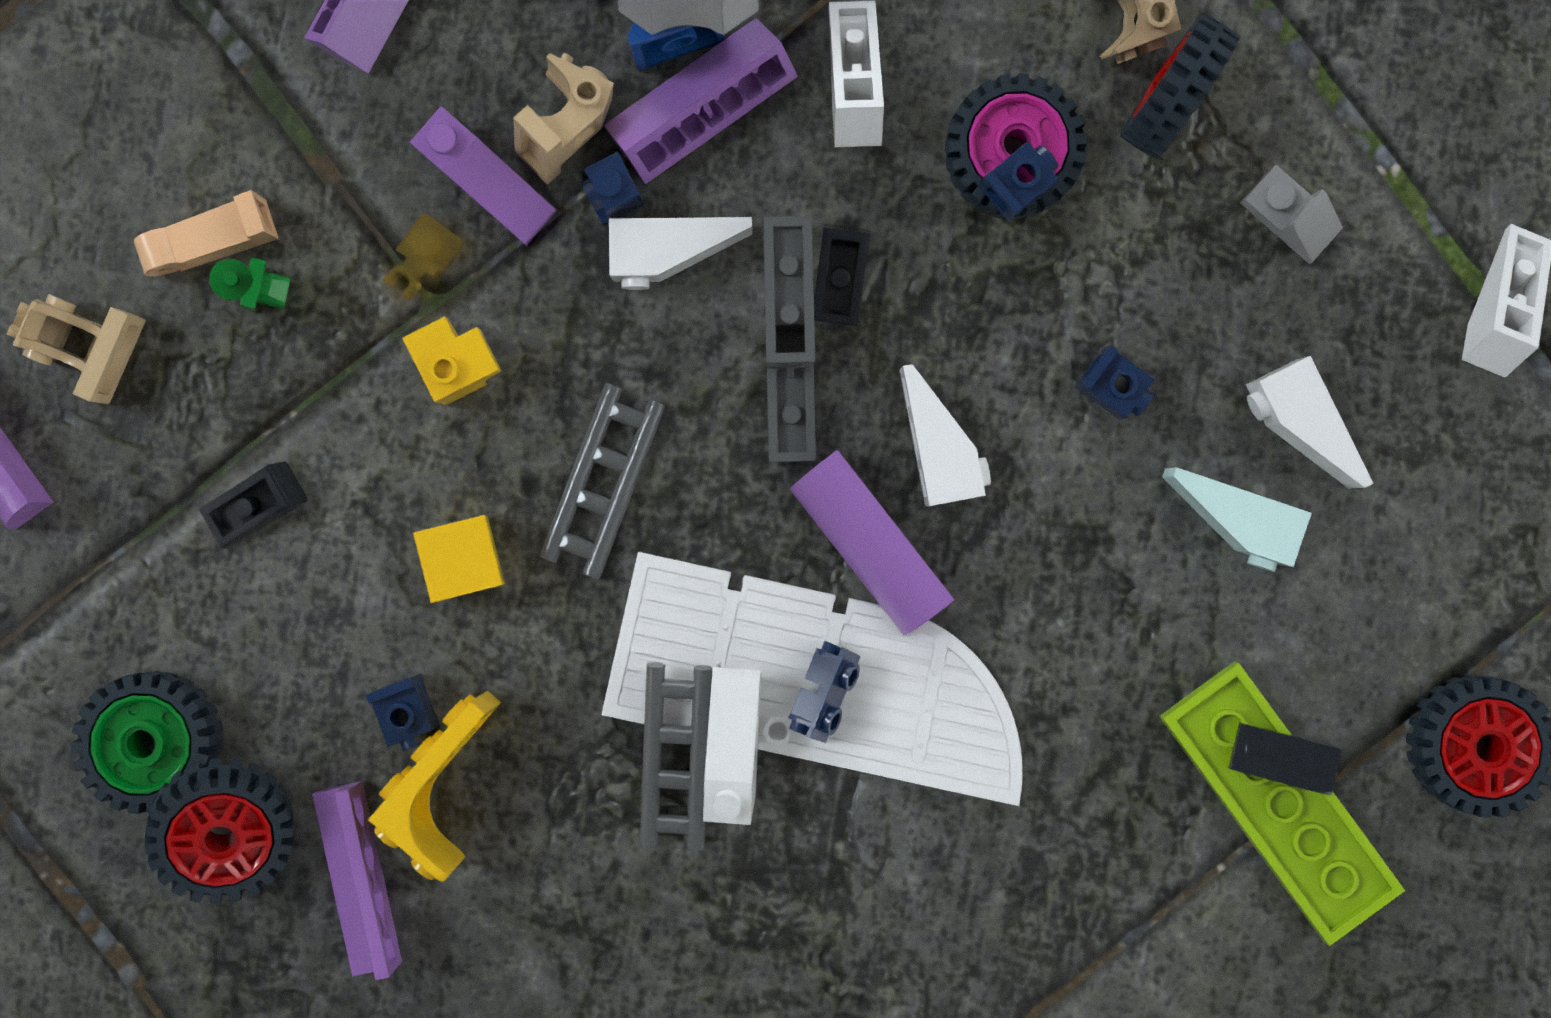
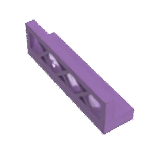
(357, 880)

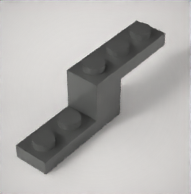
(790, 338)

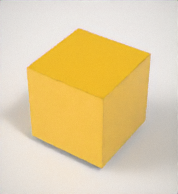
(459, 558)

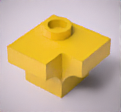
(449, 362)

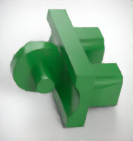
(235, 281)

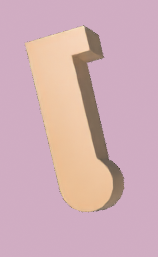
(207, 236)

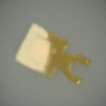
(427, 249)

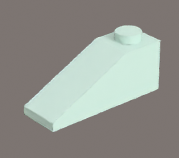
(1246, 521)

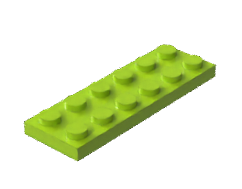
(1297, 832)

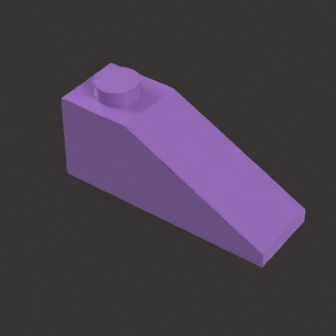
(483, 175)

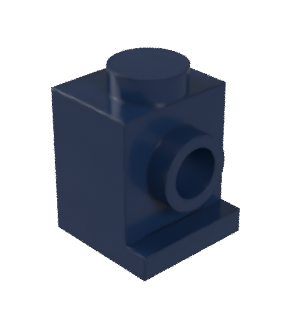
(611, 189)
(1011, 194)
(1099, 384)
(413, 698)

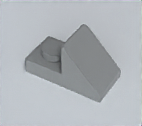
(1295, 216)

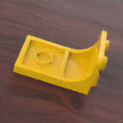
(406, 815)

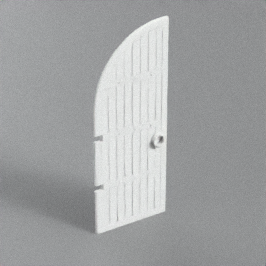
(915, 715)

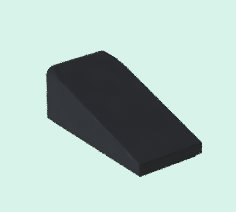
(840, 274)
(253, 504)
(1285, 758)

